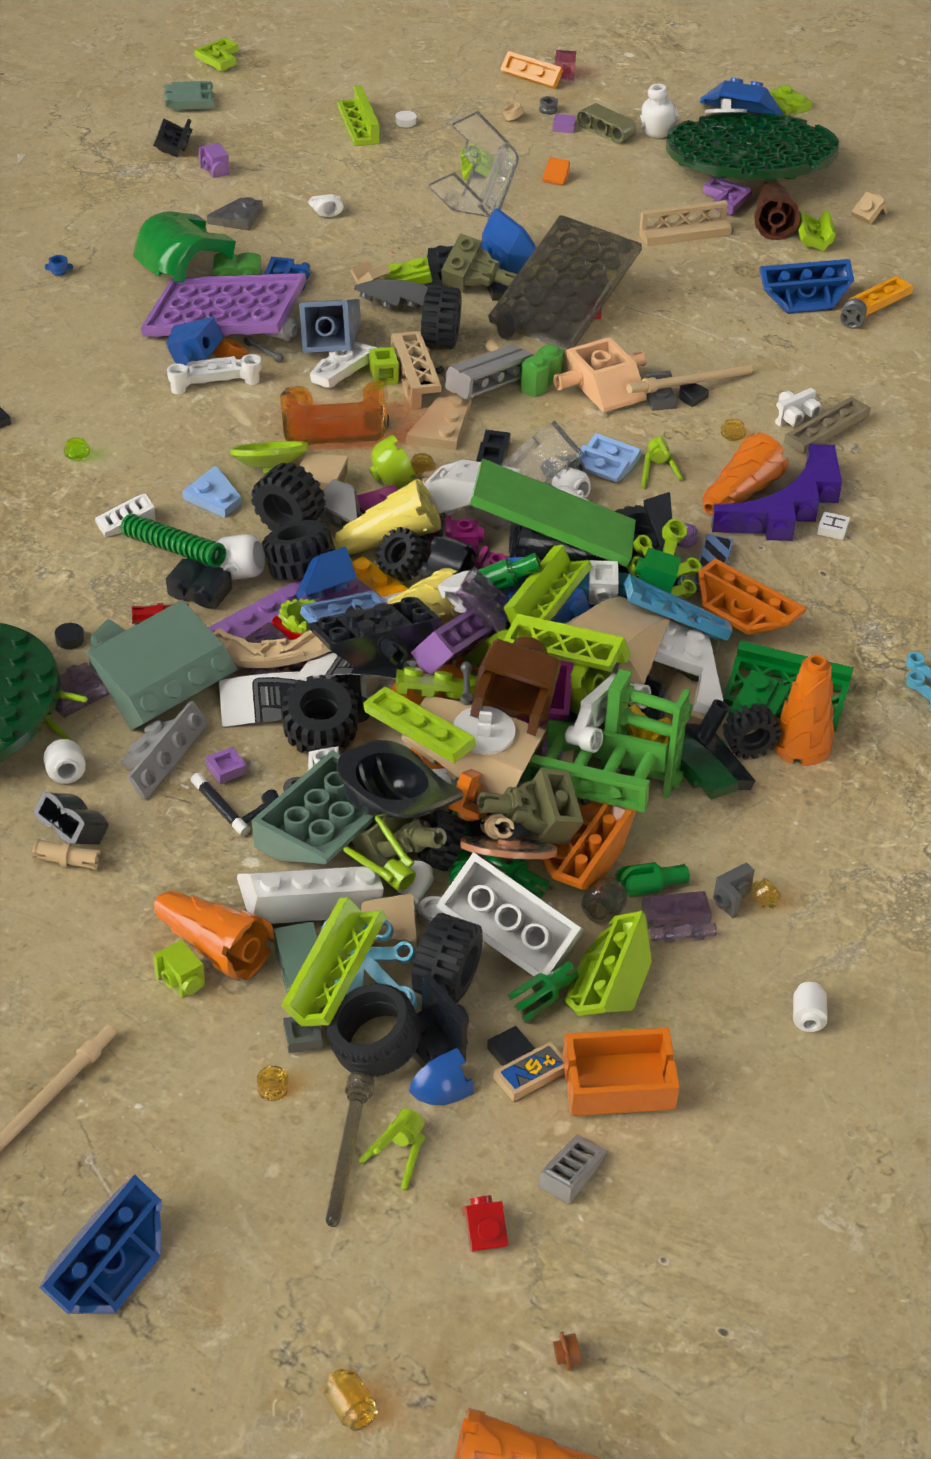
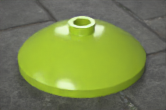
(269, 454)

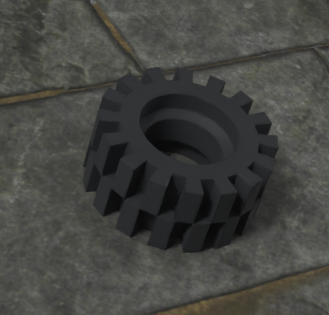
(392, 548)
(749, 719)
(443, 857)

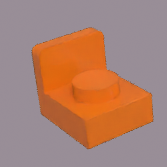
(471, 788)

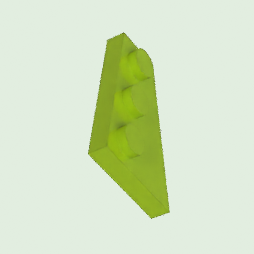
(431, 684)

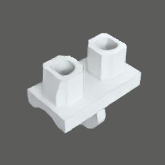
(794, 407)

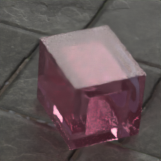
(567, 61)

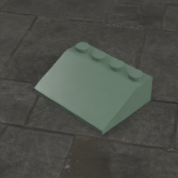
(160, 663)
(310, 818)

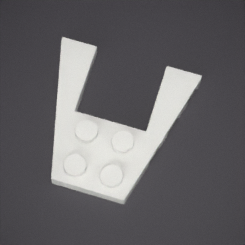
(692, 653)

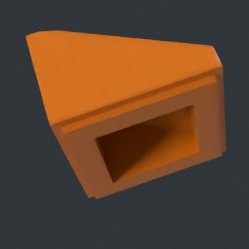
(556, 171)
(230, 347)

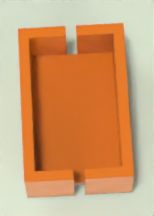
(620, 1071)

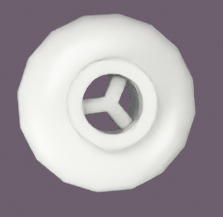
(576, 479)
(64, 761)

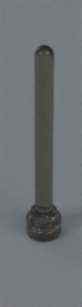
(358, 1090)

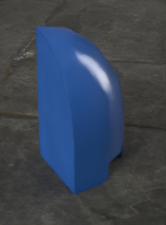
(442, 1080)

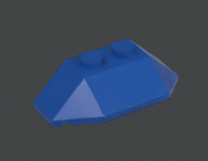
(743, 96)
(507, 241)
(807, 285)
(108, 1253)

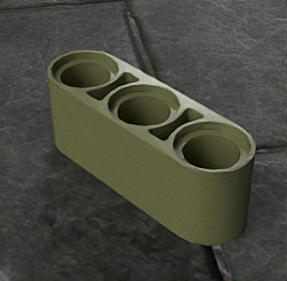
(606, 123)

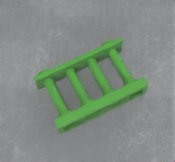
(619, 716)
(605, 784)

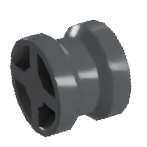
(855, 319)

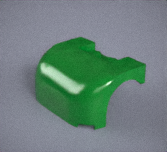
(172, 239)

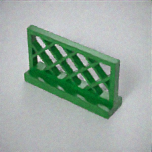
(785, 666)

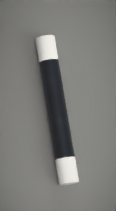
(220, 805)

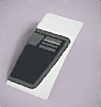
(334, 665)
(258, 698)

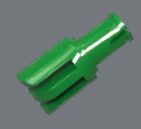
(507, 573)
(519, 872)
(650, 878)
(545, 988)

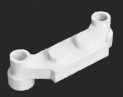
(214, 370)
(592, 714)

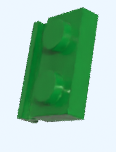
(761, 690)

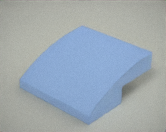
(609, 457)

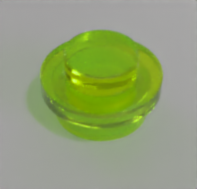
(76, 449)

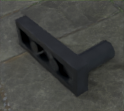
(706, 735)

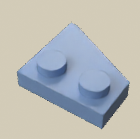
(213, 493)

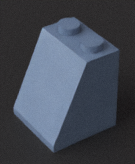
(329, 325)

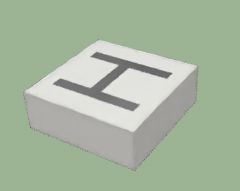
(833, 525)

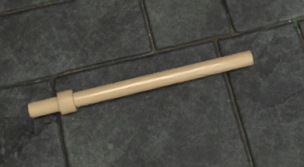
(652, 384)
(86, 1055)

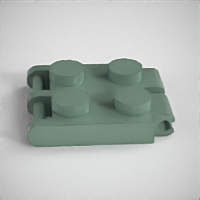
(189, 95)

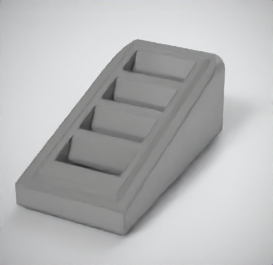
(560, 1186)

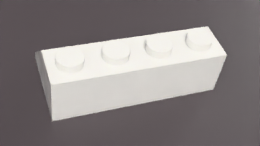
(307, 892)
(510, 917)

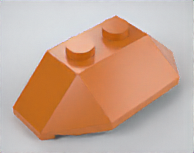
(744, 600)
(593, 846)

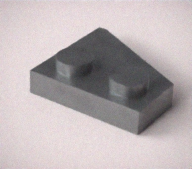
(237, 214)

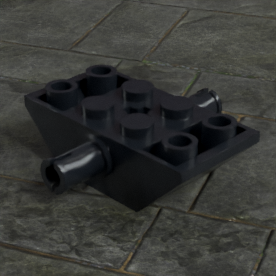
(377, 634)

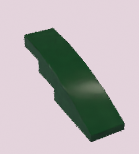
(705, 770)

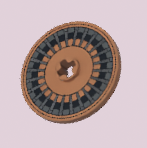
(509, 847)

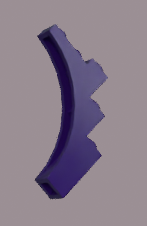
(799, 501)

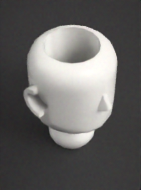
(658, 112)
(244, 556)

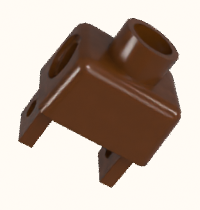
(517, 680)

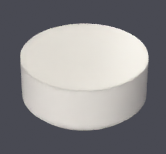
(405, 119)
(427, 909)

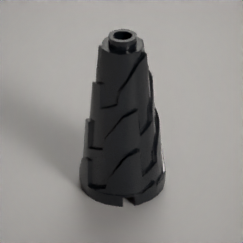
(528, 541)

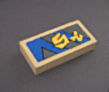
(530, 1071)

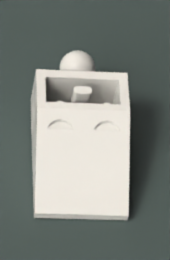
(453, 485)

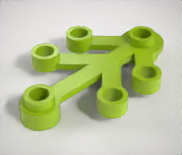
(672, 533)

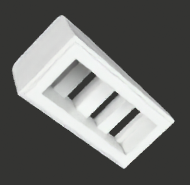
(138, 505)

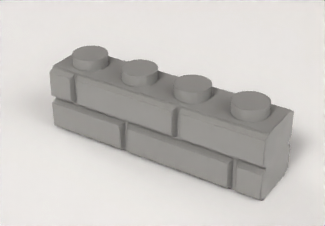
(486, 371)

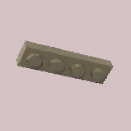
(827, 424)

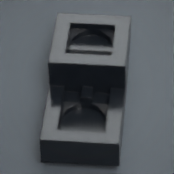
(494, 446)

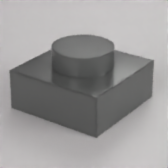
(303, 1037)

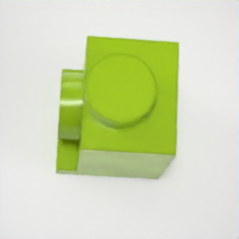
(384, 365)
(179, 969)

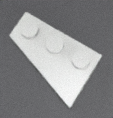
(340, 365)

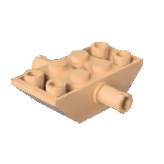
(602, 373)

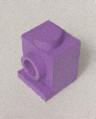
(214, 159)

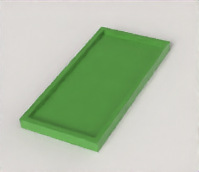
(553, 512)

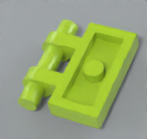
(790, 100)

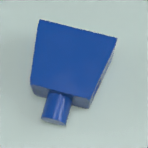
(194, 340)

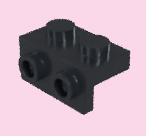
(172, 137)

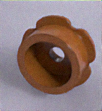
(567, 1350)

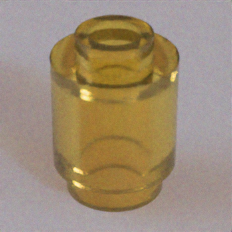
(350, 1399)

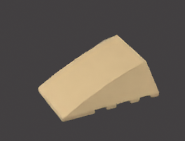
(638, 625)
(497, 769)

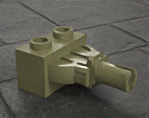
(472, 266)
(540, 805)
(409, 832)

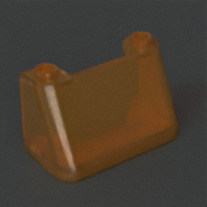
(334, 422)

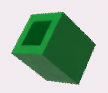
(658, 569)

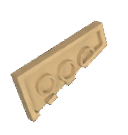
(441, 422)

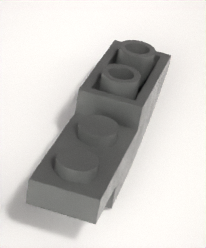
(393, 292)

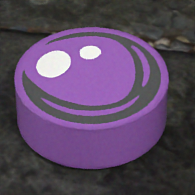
(691, 537)

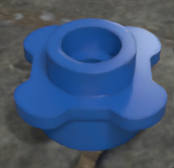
(58, 265)

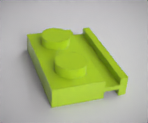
(414, 271)

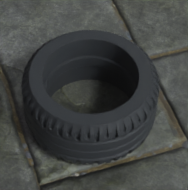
(390, 1051)

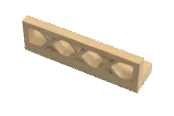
(683, 228)
(408, 374)

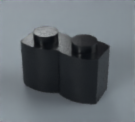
(199, 583)
(71, 818)

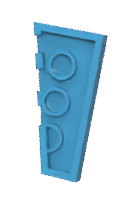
(673, 607)

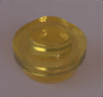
(733, 429)
(422, 462)
(765, 893)

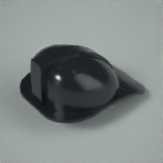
(392, 781)

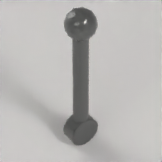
(278, 357)
(466, 697)

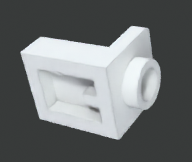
(603, 581)

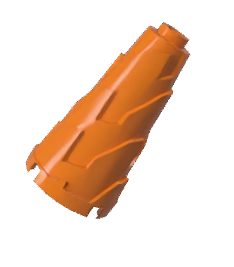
(749, 471)
(808, 715)
(220, 933)
(494, 1439)

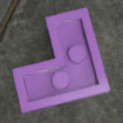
(733, 193)

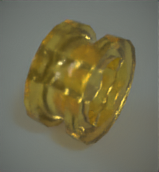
(269, 1092)

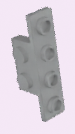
(162, 748)

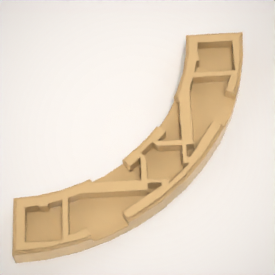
(271, 652)

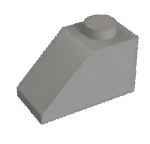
(341, 503)

